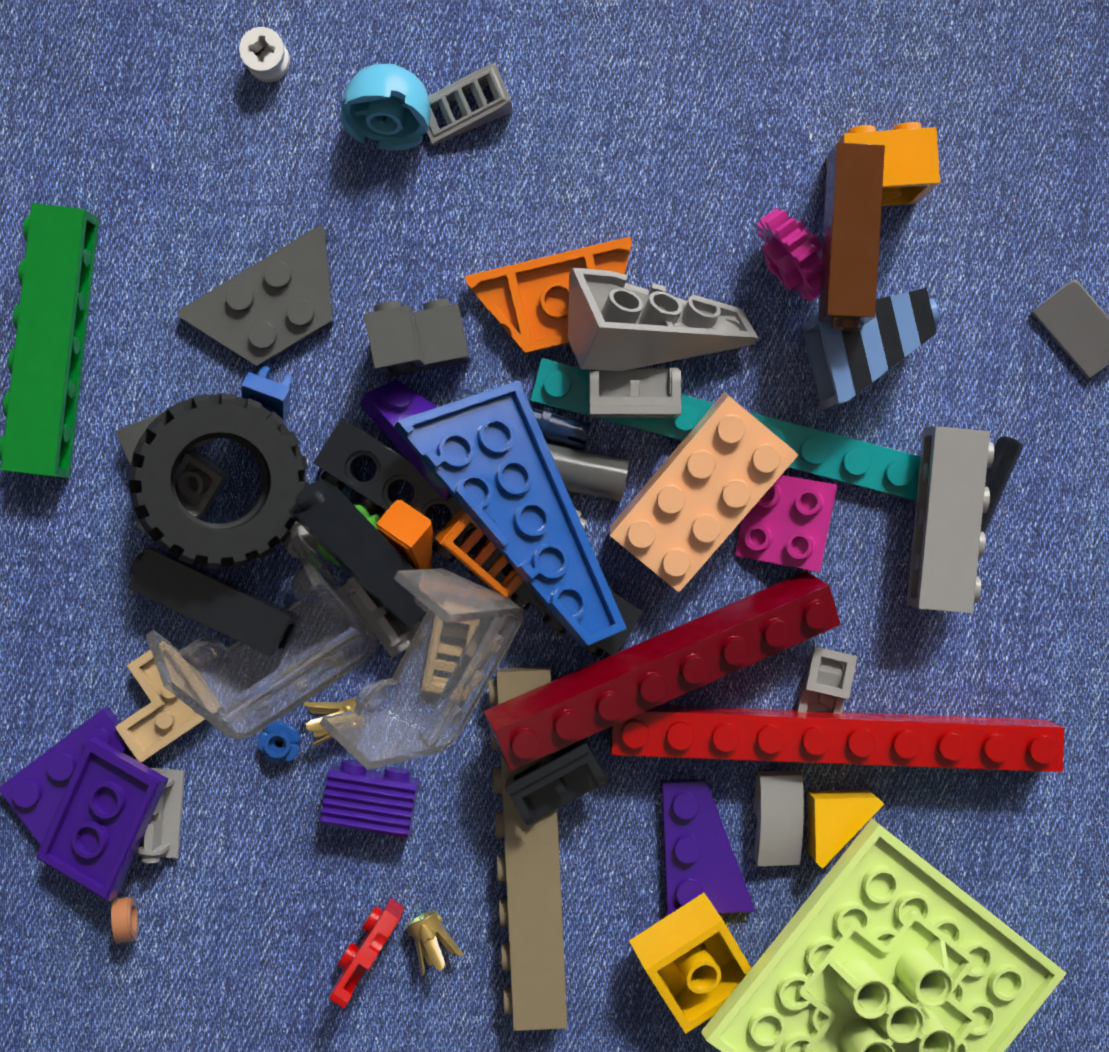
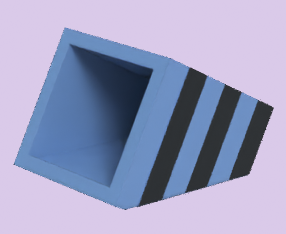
(852, 360)

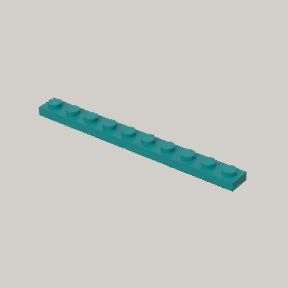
(819, 451)

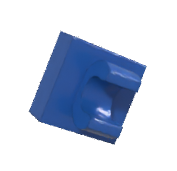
(270, 394)

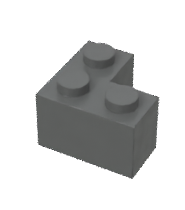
(417, 340)

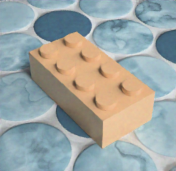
(702, 492)

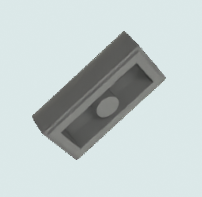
(591, 472)

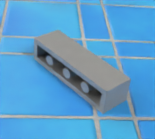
(949, 519)

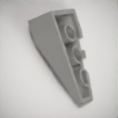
(637, 327)

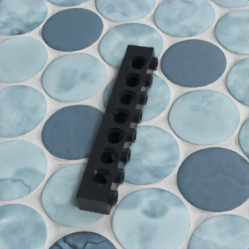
(351, 444)

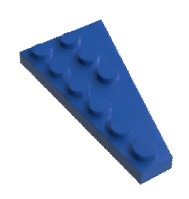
(508, 483)

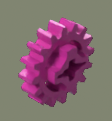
(791, 253)

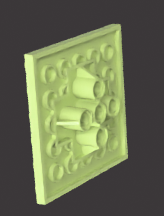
(886, 964)

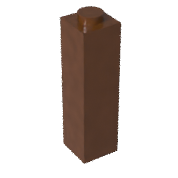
(851, 235)

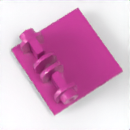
(789, 524)

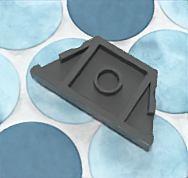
(271, 302)

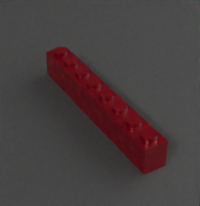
(661, 669)

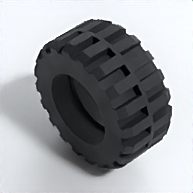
(154, 476)

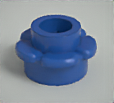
(284, 732)

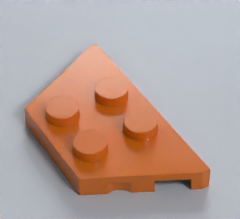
(534, 295)

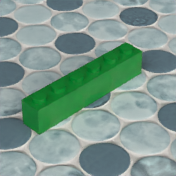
(49, 340)

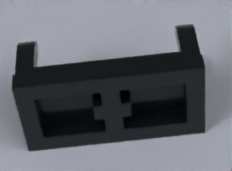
(555, 781)

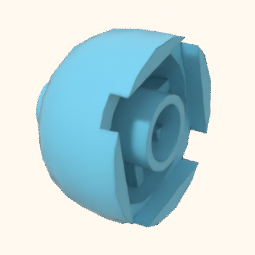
(386, 106)

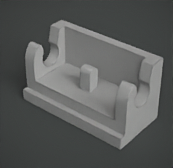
(635, 393)

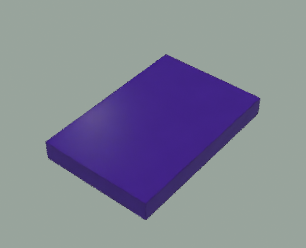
(101, 818)

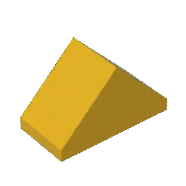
(835, 819)

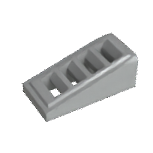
(486, 113)

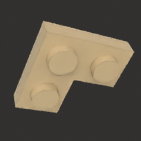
(161, 719)

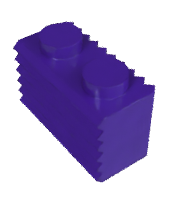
(370, 799)

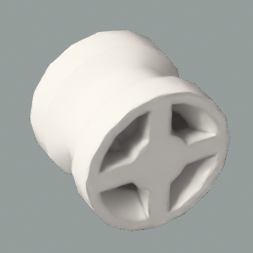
(267, 65)

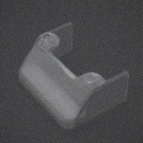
(438, 675)
(247, 689)

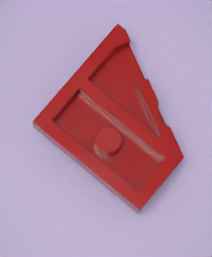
(359, 958)

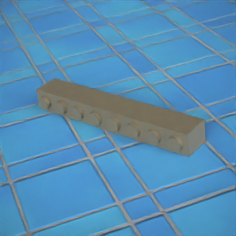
(533, 888)

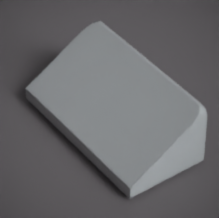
(1077, 326)

